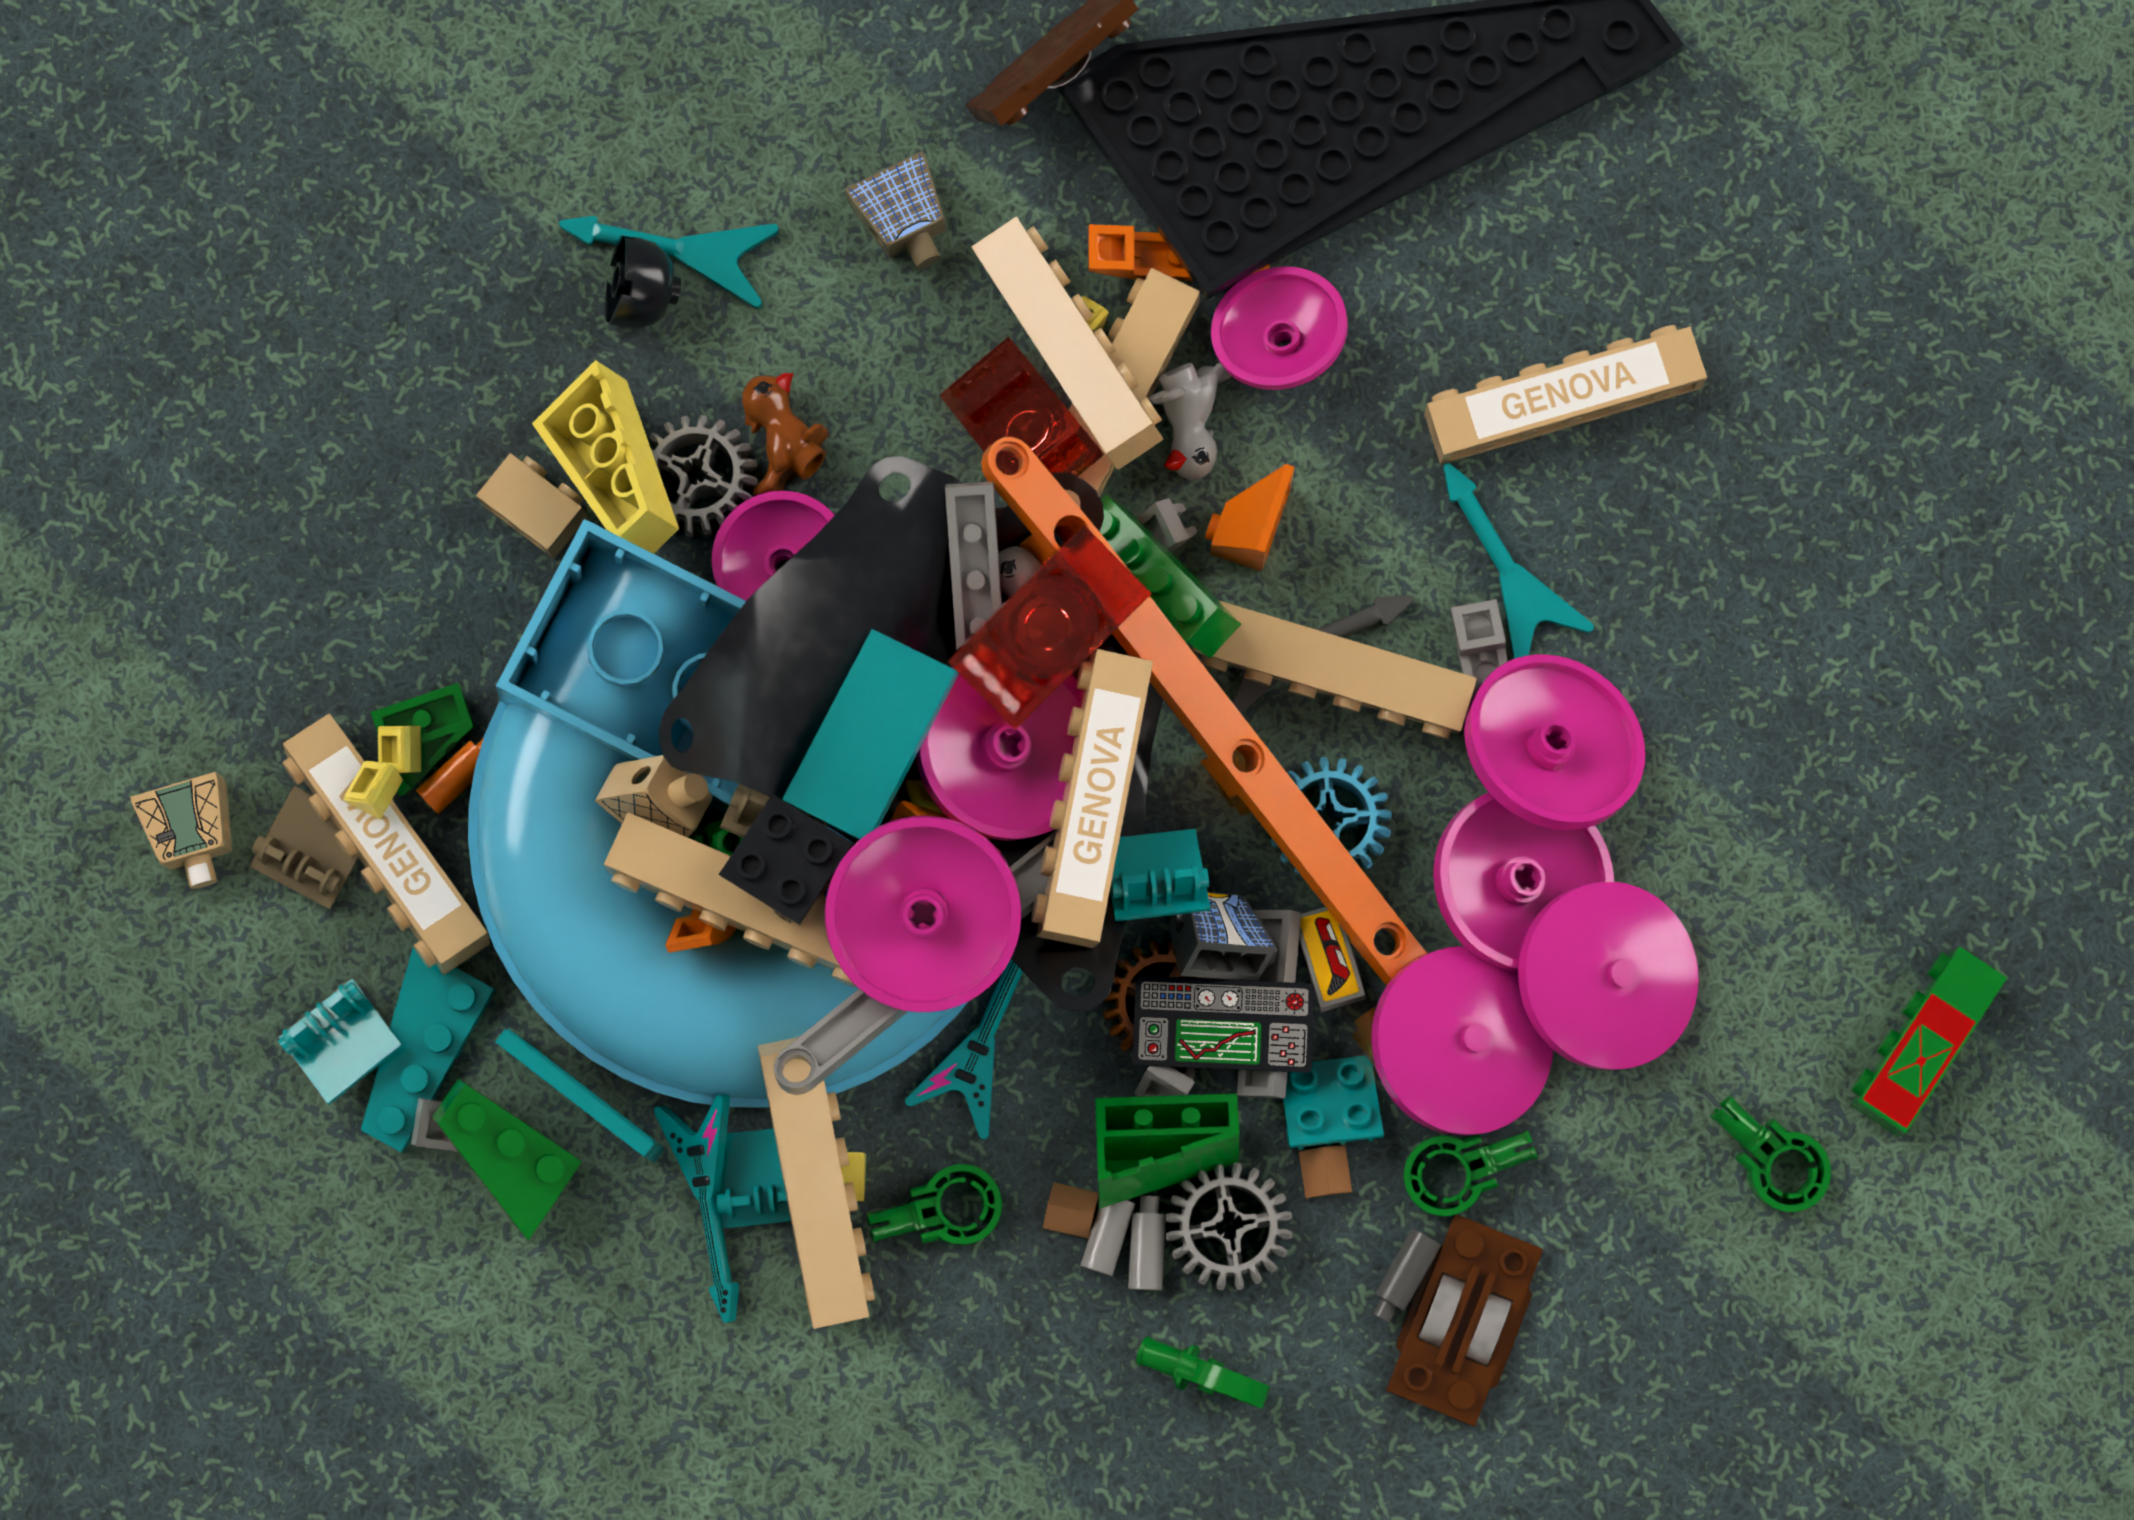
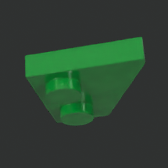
(443, 724)

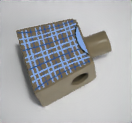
(901, 209)

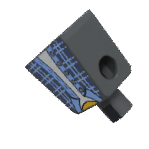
(1221, 941)

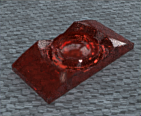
(1011, 399)
(1048, 626)

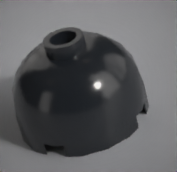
(640, 284)

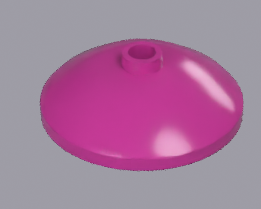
(1276, 308)
(761, 535)

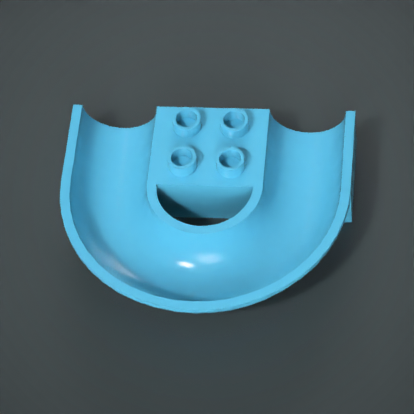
(591, 957)

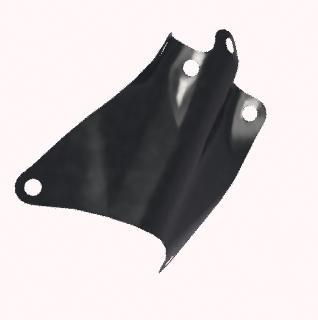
(798, 635)

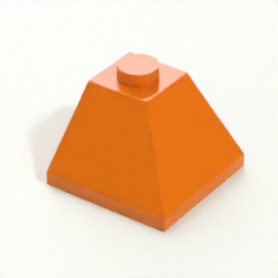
(1251, 520)

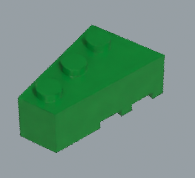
(1162, 1141)
(506, 1154)

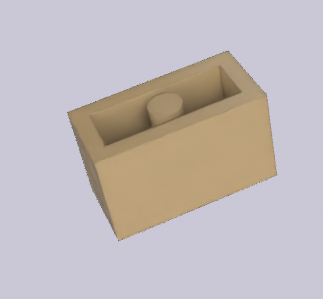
(532, 504)

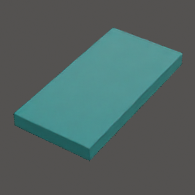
(870, 736)
(580, 1095)

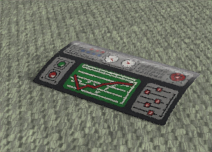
(1223, 1024)

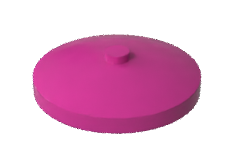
(1554, 742)
(993, 774)
(1502, 871)
(923, 913)
(1608, 976)
(1458, 1044)

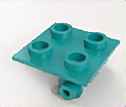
(1159, 876)
(340, 1041)
(1332, 1103)
(752, 1181)

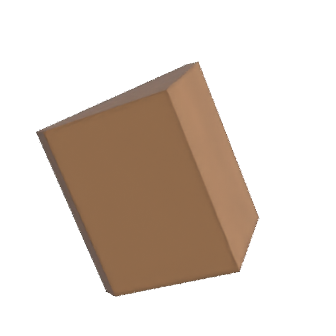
(1325, 1171)
(1070, 1210)

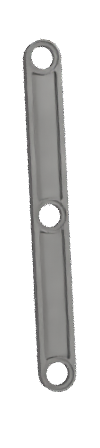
(862, 1018)

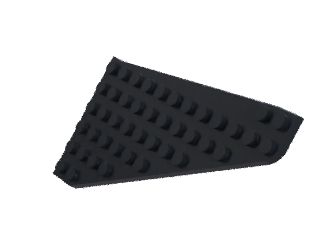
(1306, 126)

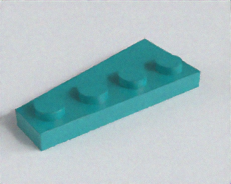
(433, 1025)

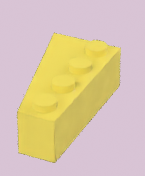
(608, 456)

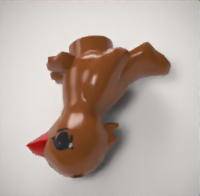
(790, 443)

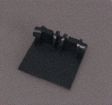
(785, 859)

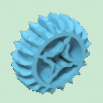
(1351, 817)

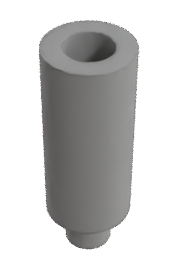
(1107, 1237)
(1147, 1246)

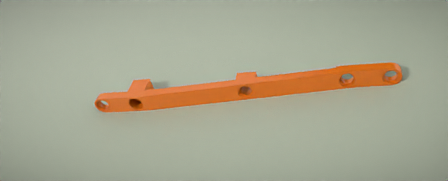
(1216, 726)

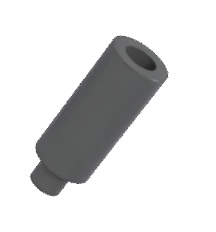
(1405, 1274)

